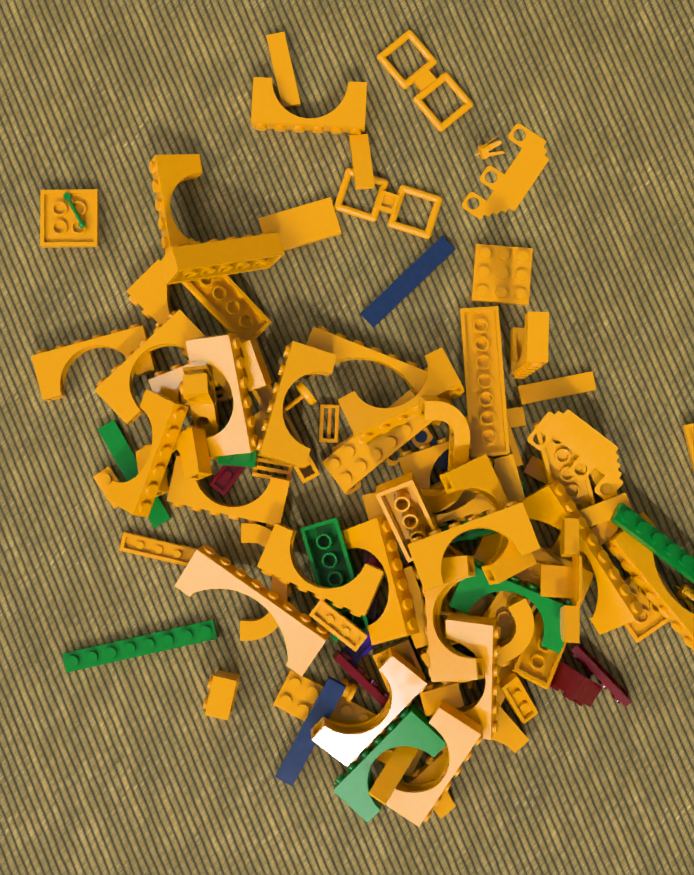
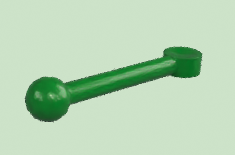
(67, 196)

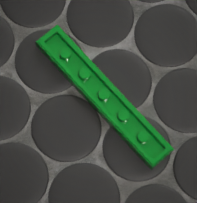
(127, 463)

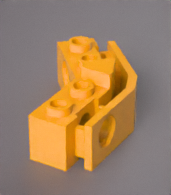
(200, 396)

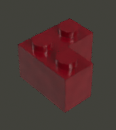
(575, 685)

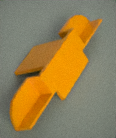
(566, 581)

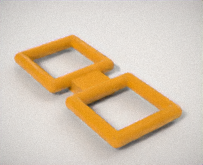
(425, 80)
(390, 204)

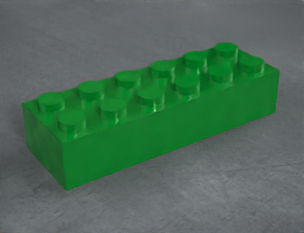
(332, 562)

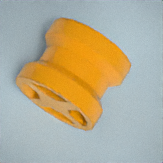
(349, 690)

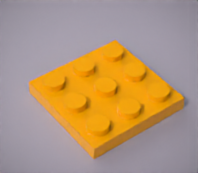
(59, 224)
(502, 274)
(650, 619)

